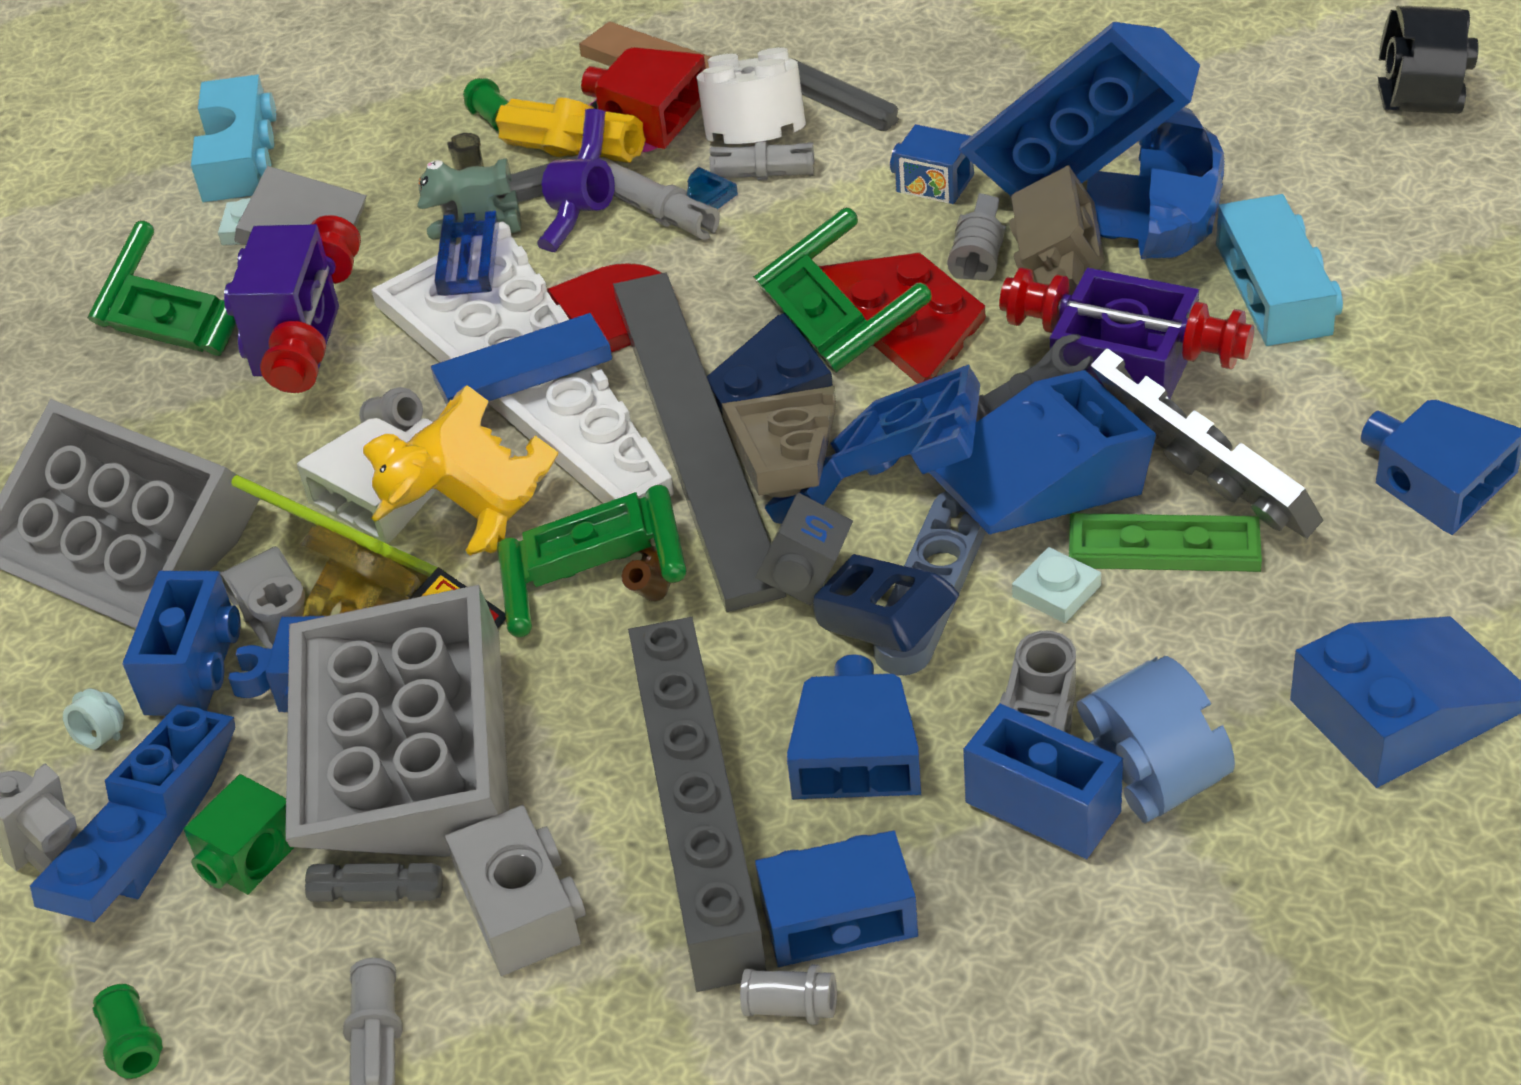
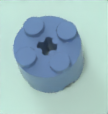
(1160, 733)

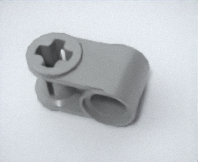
(265, 592)
(1044, 679)

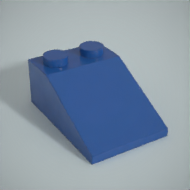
(1401, 692)

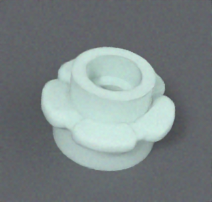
(95, 712)

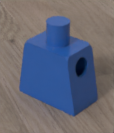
(1443, 460)
(853, 736)

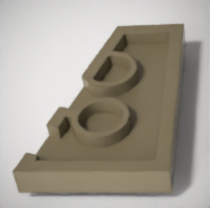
(782, 438)

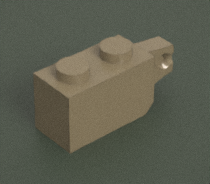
(1056, 229)

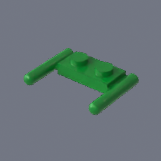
(158, 308)
(821, 308)
(585, 541)

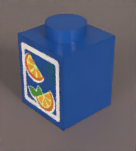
(931, 164)

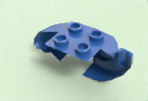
(1174, 195)

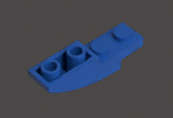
(146, 812)

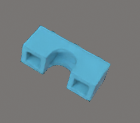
(237, 137)

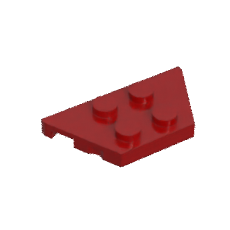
(931, 334)

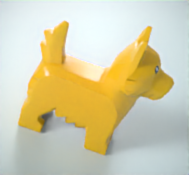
(462, 464)

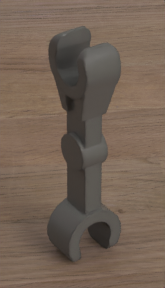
(1049, 366)

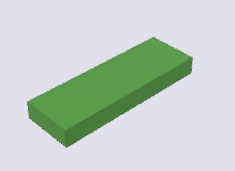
(1166, 542)

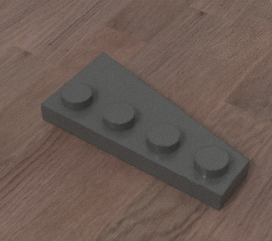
(1198, 445)

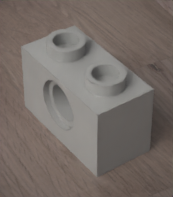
(515, 890)

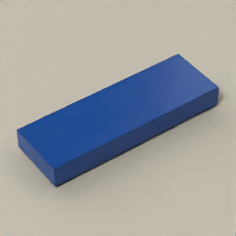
(525, 360)

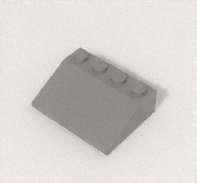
(108, 508)
(395, 725)

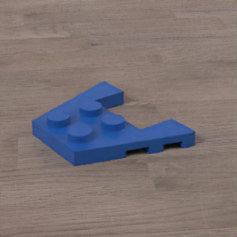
(925, 420)

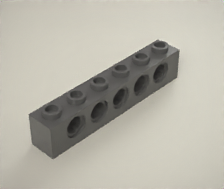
(696, 805)

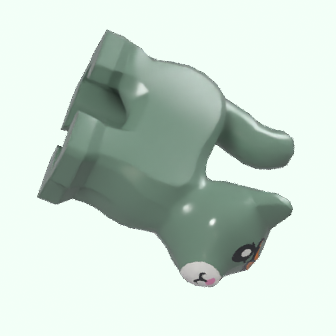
(473, 191)

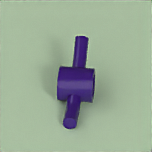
(577, 183)

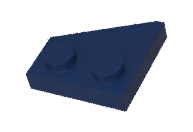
(769, 365)

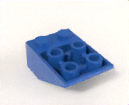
(1050, 455)

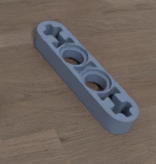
(933, 539)

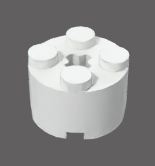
(751, 96)

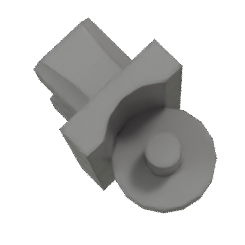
(33, 818)

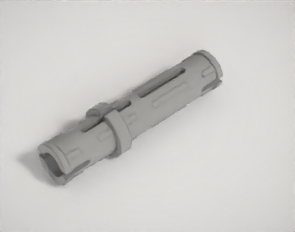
(664, 202)

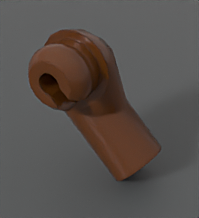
(645, 576)

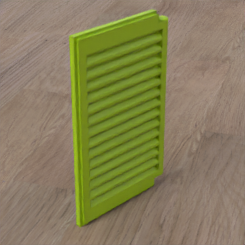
(324, 521)

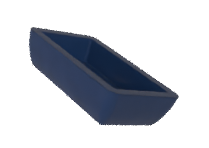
(850, 598)

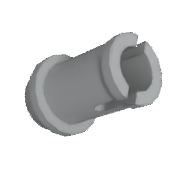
(396, 407)
(789, 993)

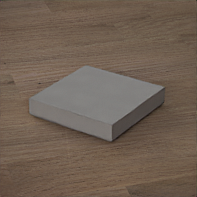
(295, 200)

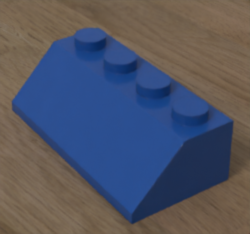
(1087, 108)

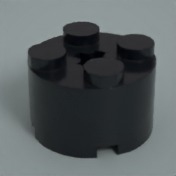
(1426, 59)

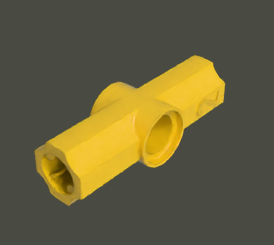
(559, 129)

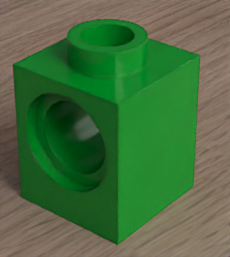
(239, 835)

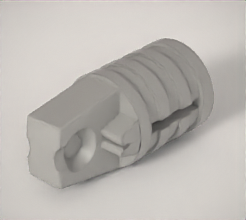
(977, 241)

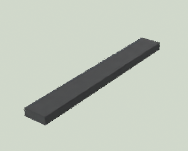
(697, 440)

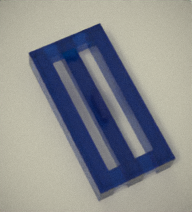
(467, 231)

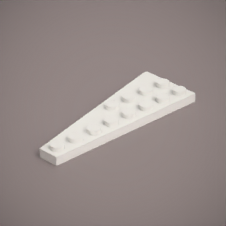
(569, 413)

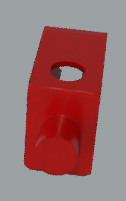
(652, 86)

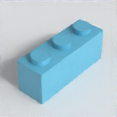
(1277, 270)

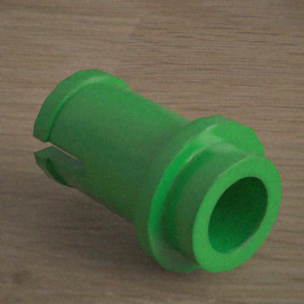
(485, 98)
(126, 1032)

